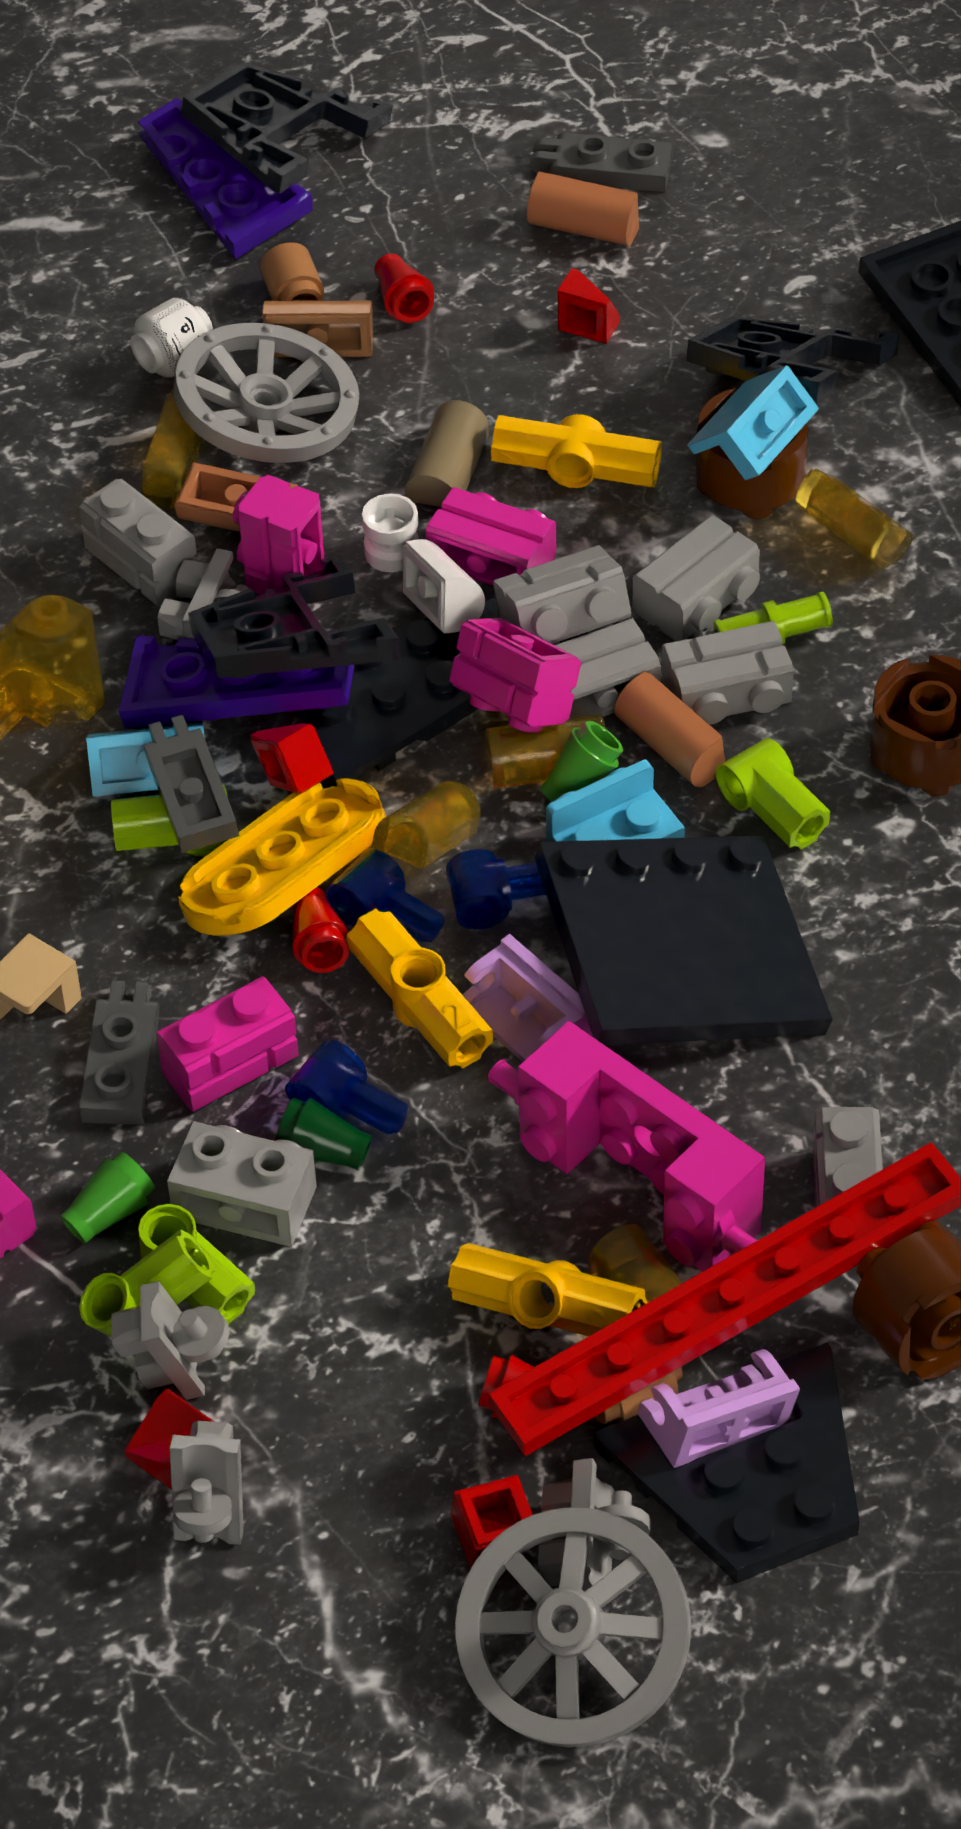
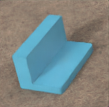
(758, 421)
(120, 762)

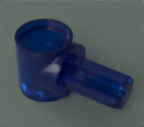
(380, 884)
(485, 887)
(339, 1083)

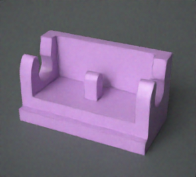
(522, 998)
(720, 1411)

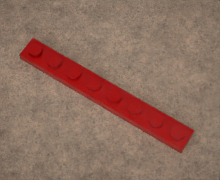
(725, 1299)

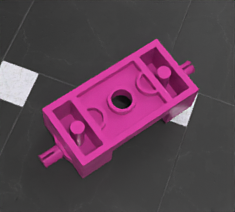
(587, 1095)

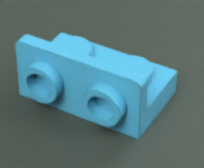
(613, 809)

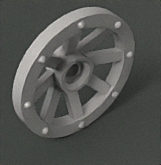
(264, 400)
(585, 1639)

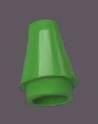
(585, 759)
(109, 1196)

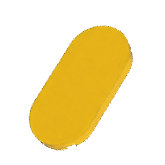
(280, 858)

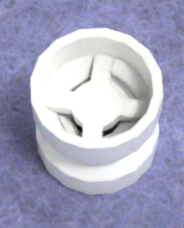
(387, 524)

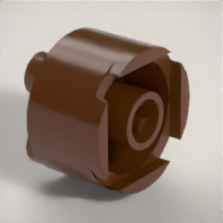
(759, 495)
(919, 724)
(914, 1300)

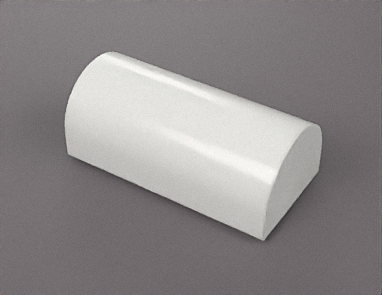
(440, 586)

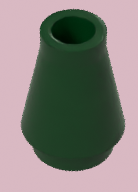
(324, 1133)

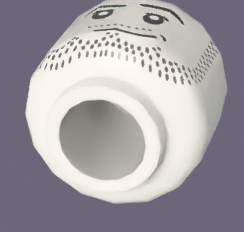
(165, 333)

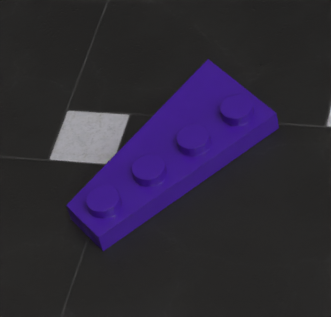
(222, 190)
(180, 681)

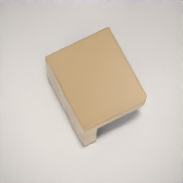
(37, 974)

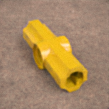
(576, 451)
(419, 988)
(514, 1288)

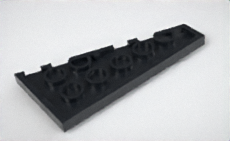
(396, 701)

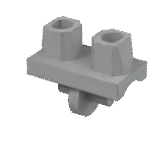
(201, 583)
(168, 1340)
(207, 1484)
(587, 1492)

